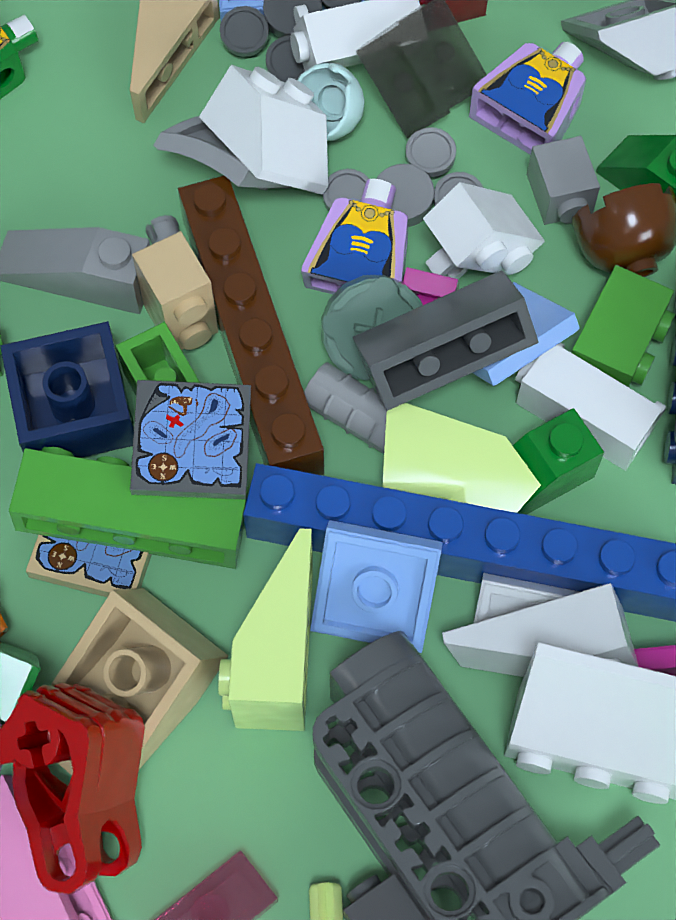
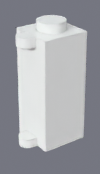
(339, 31)
(611, 411)

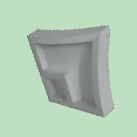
(199, 142)

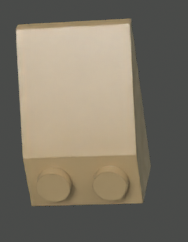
(144, 662)

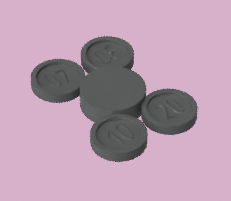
(246, 32)

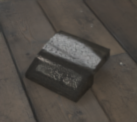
(422, 65)

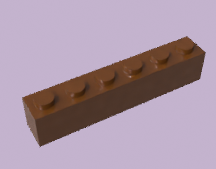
(251, 327)

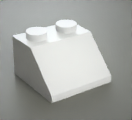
(271, 127)

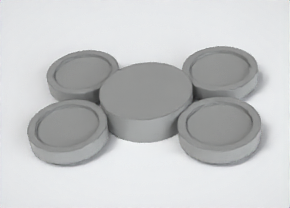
(428, 154)

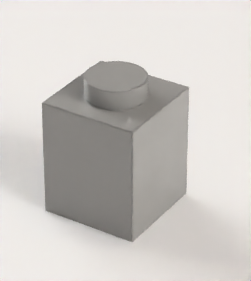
(562, 179)

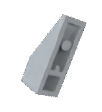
(76, 264)

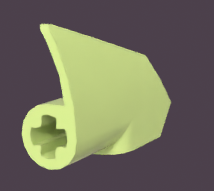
(453, 461)

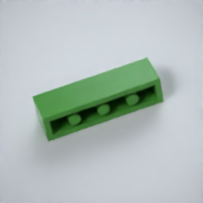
(94, 505)

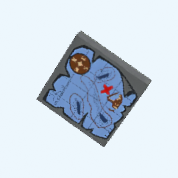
(191, 439)

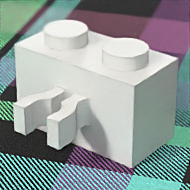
(480, 233)

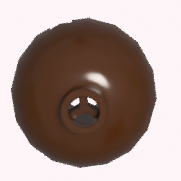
(630, 231)

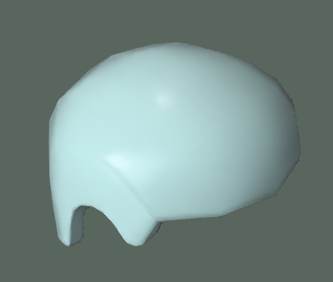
(337, 95)

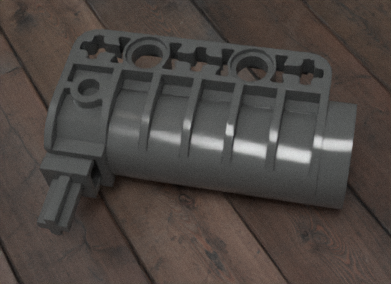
(454, 797)

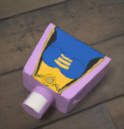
(531, 95)
(358, 240)

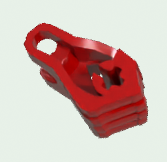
(105, 758)

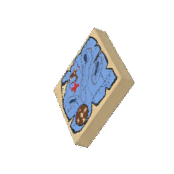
(87, 565)

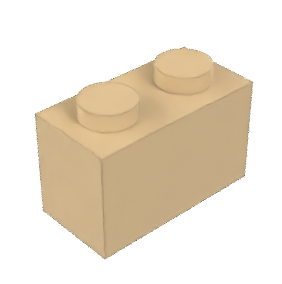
(177, 290)

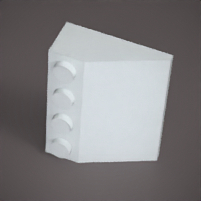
(597, 723)

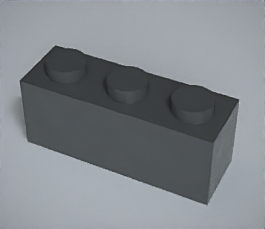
(446, 339)

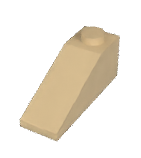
(164, 43)

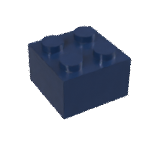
(69, 391)

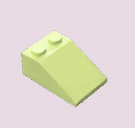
(270, 652)

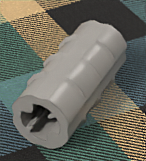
(348, 405)

